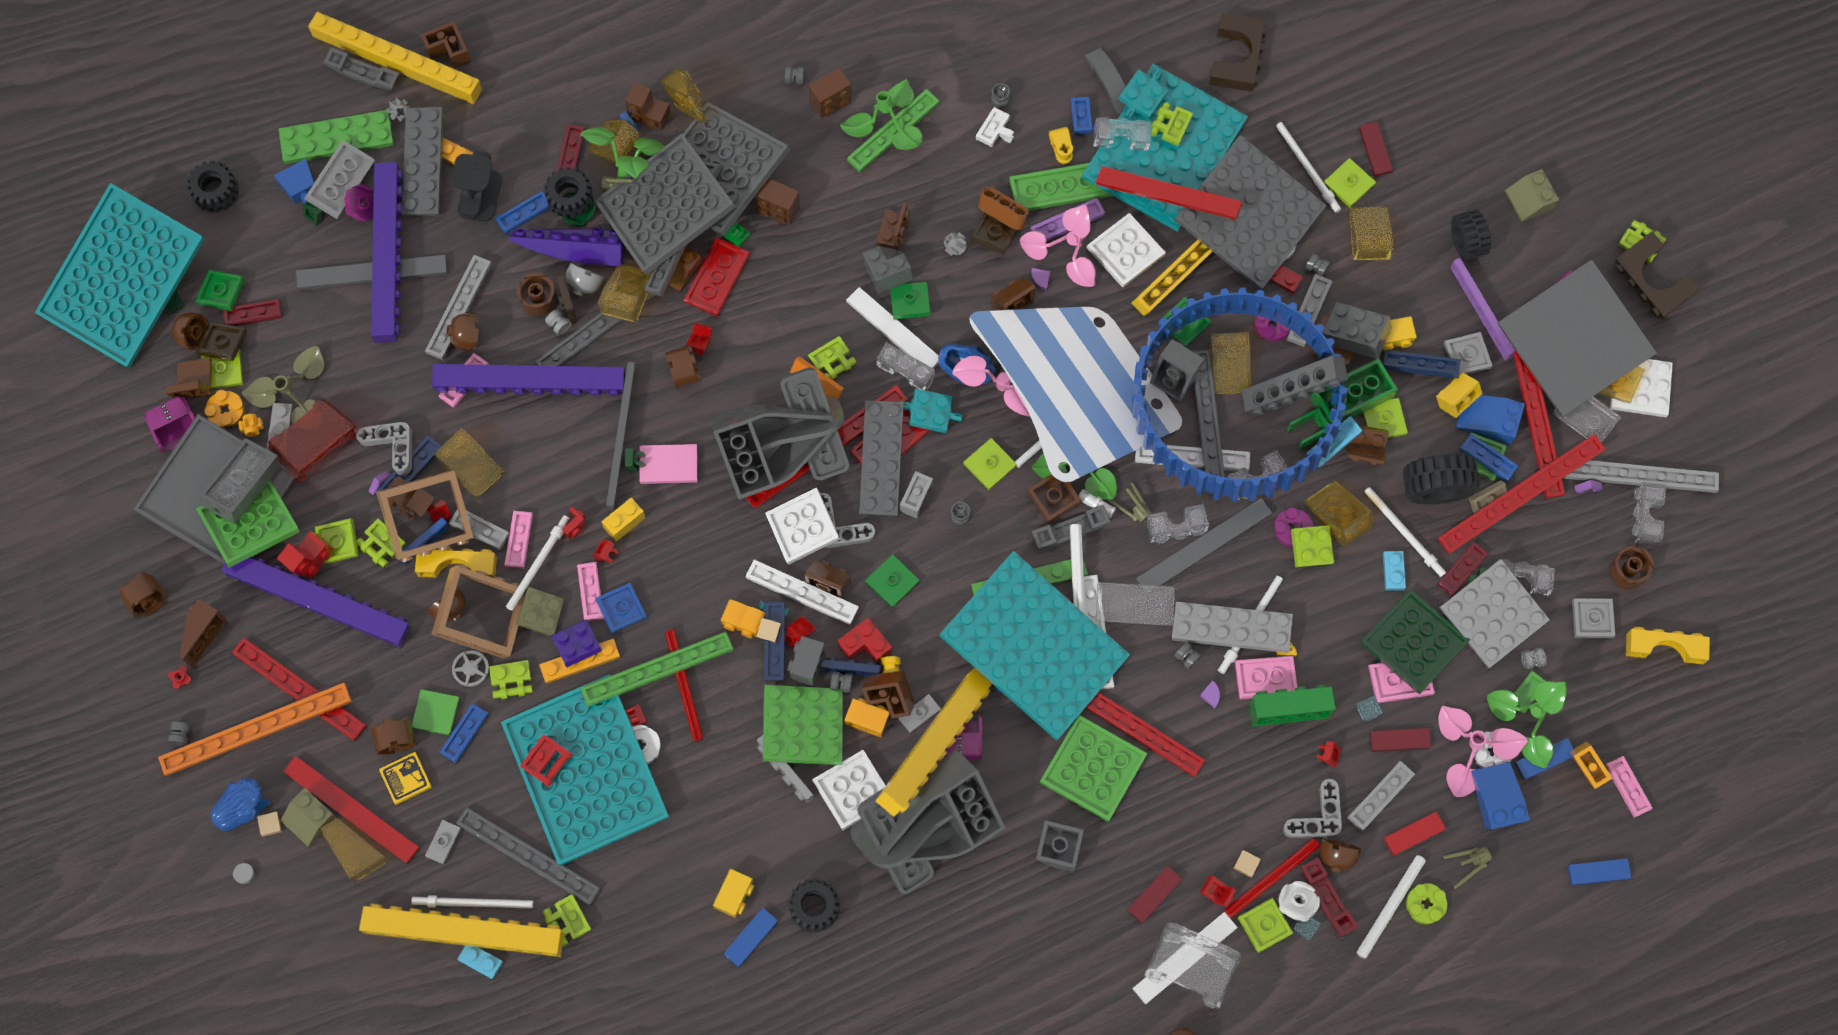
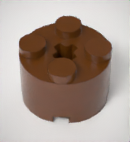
(537, 304)
(683, 366)
(1630, 557)
(143, 595)
(393, 736)

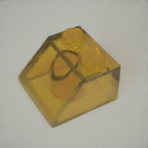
(624, 140)

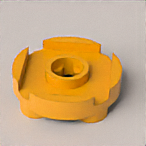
(222, 399)

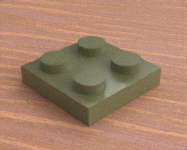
(539, 611)

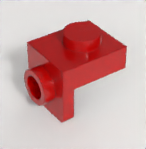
(700, 338)
(574, 527)
(797, 629)
(1217, 891)

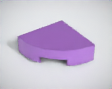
(1040, 277)
(378, 481)
(1596, 486)
(1211, 694)

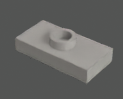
(920, 714)
(443, 842)

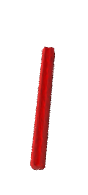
(685, 690)
(1272, 878)

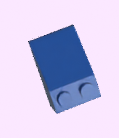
(1492, 418)
(1499, 796)

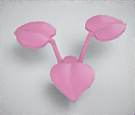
(1078, 223)
(973, 373)
(1505, 744)

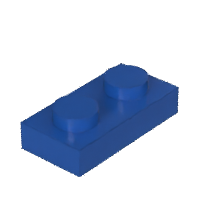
(1081, 115)

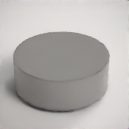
(243, 873)

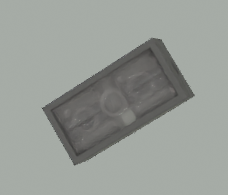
(239, 481)

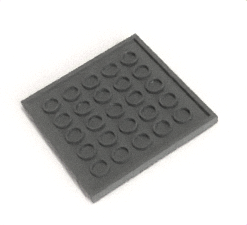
(743, 153)
(665, 204)
(1272, 214)

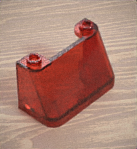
(311, 438)

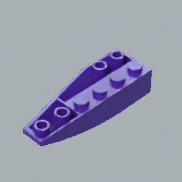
(574, 245)

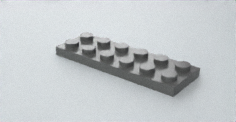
(423, 161)
(881, 458)

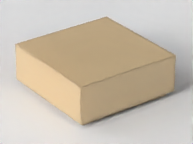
(768, 630)
(269, 824)
(1247, 863)

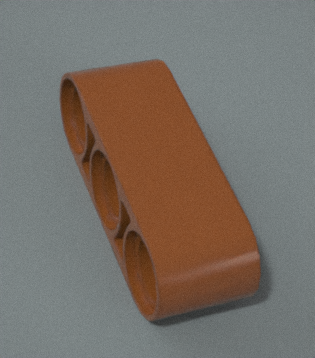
(1003, 208)

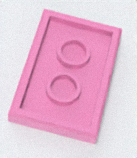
(669, 464)
(1265, 675)
(1390, 687)

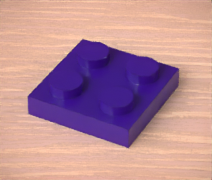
(576, 643)

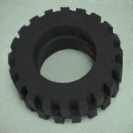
(1441, 479)

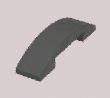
(360, 71)
(1108, 76)
(1060, 533)

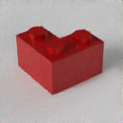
(308, 556)
(867, 638)

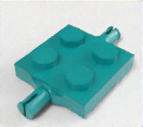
(1143, 94)
(930, 410)

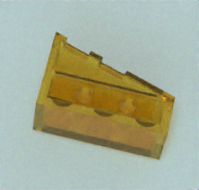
(352, 851)

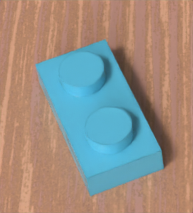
(1394, 570)
(480, 961)

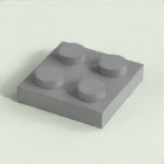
(1471, 351)
(1593, 618)

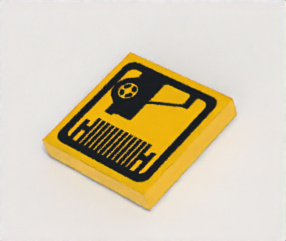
(405, 778)

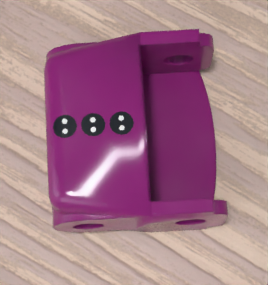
(169, 422)
(969, 741)

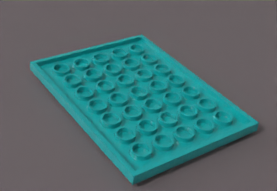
(1187, 165)
(119, 275)
(1034, 645)
(602, 788)

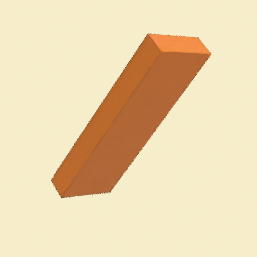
(830, 387)

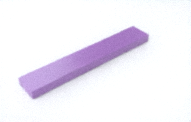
(1482, 309)

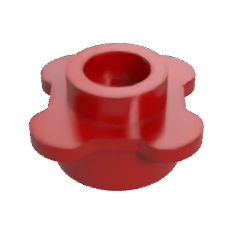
(185, 678)

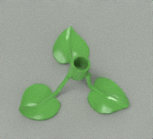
(900, 96)
(625, 164)
(1099, 484)
(1549, 698)

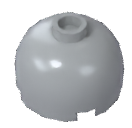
(582, 280)

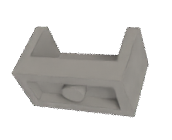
(915, 494)

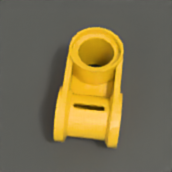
(1061, 143)

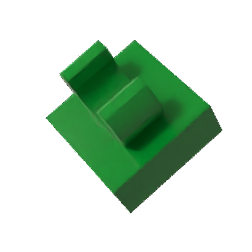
(737, 235)

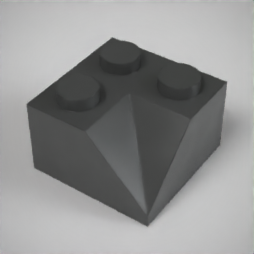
(887, 268)
(807, 661)
(1059, 846)

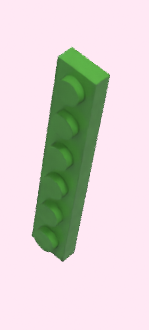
(883, 138)
(1053, 573)

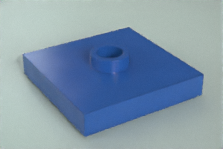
(620, 608)

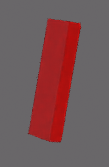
(1414, 833)

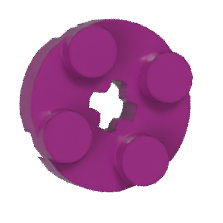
(353, 205)
(1268, 331)
(1287, 517)

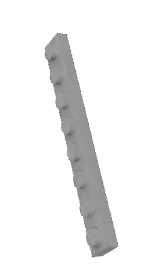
(1636, 474)

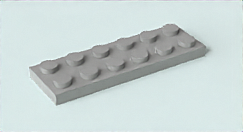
(1232, 627)

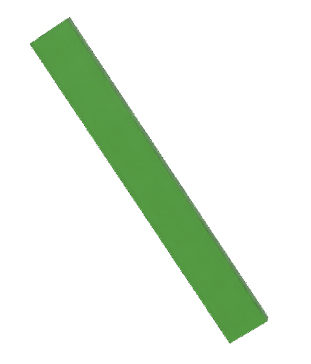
(656, 669)

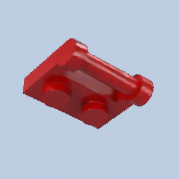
(541, 756)

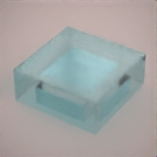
(1369, 709)
(1307, 928)

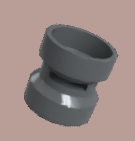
(794, 75)
(1002, 91)
(1319, 266)
(960, 513)
(1184, 652)
(845, 684)
(179, 733)

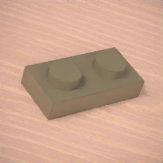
(1487, 496)

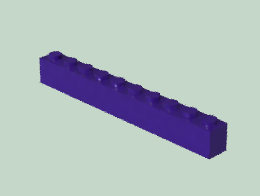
(386, 252)
(528, 379)
(320, 600)

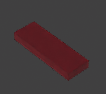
(571, 147)
(1375, 149)
(253, 313)
(1462, 569)
(1400, 740)
(1154, 894)

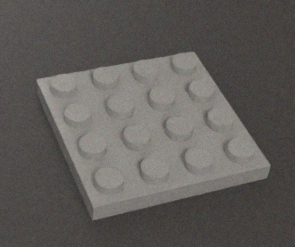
(1494, 613)

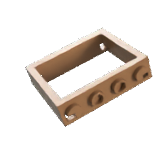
(417, 484)
(441, 631)

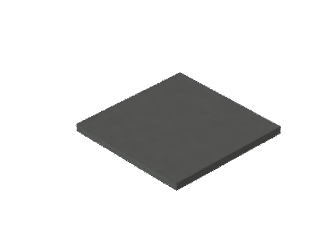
(1576, 338)
(191, 466)

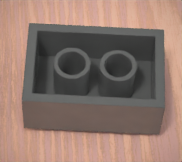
(1358, 330)
(1176, 370)

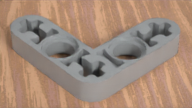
(394, 438)
(862, 539)
(1326, 817)

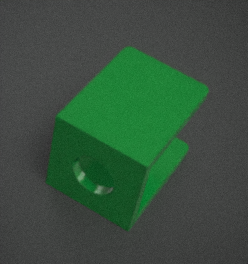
(1313, 415)

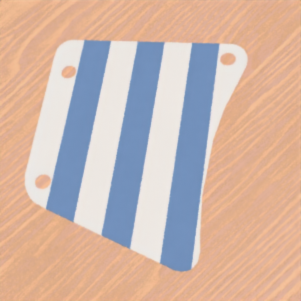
(1074, 383)

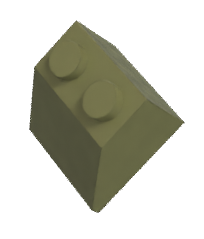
(1532, 196)
(306, 817)

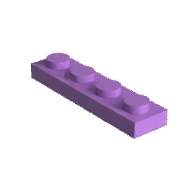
(1054, 226)

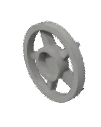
(470, 668)

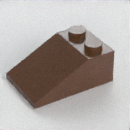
(200, 630)

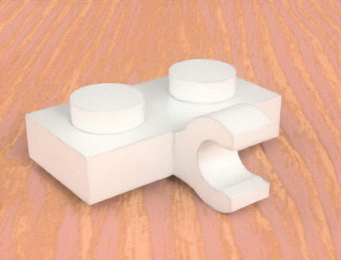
(994, 127)

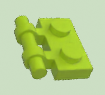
(1176, 127)
(1632, 237)
(830, 353)
(378, 534)
(509, 674)
(572, 916)

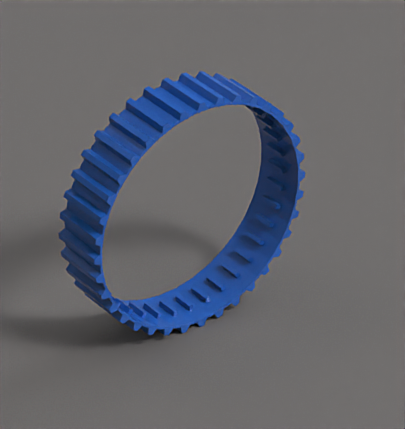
(1239, 303)

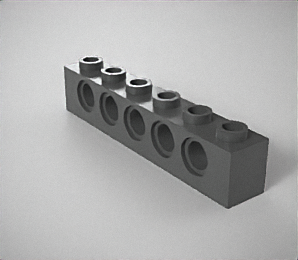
(1295, 385)

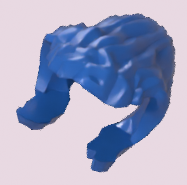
(952, 354)
(238, 804)

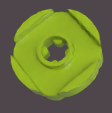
(1435, 896)

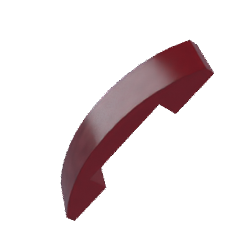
(1329, 900)

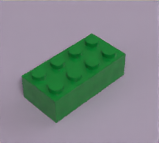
(1365, 390)
(1291, 705)

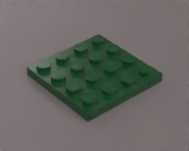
(1414, 641)

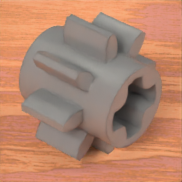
(394, 105)
(955, 244)

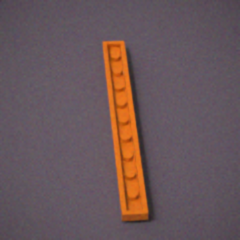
(254, 729)

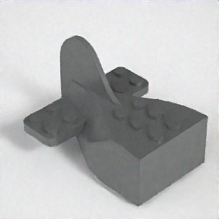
(773, 442)
(942, 822)

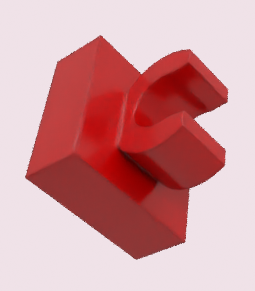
(438, 511)
(603, 550)
(635, 716)
(1331, 753)

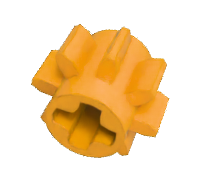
(250, 425)

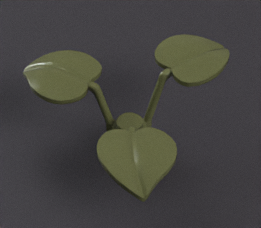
(263, 390)

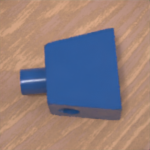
(296, 181)

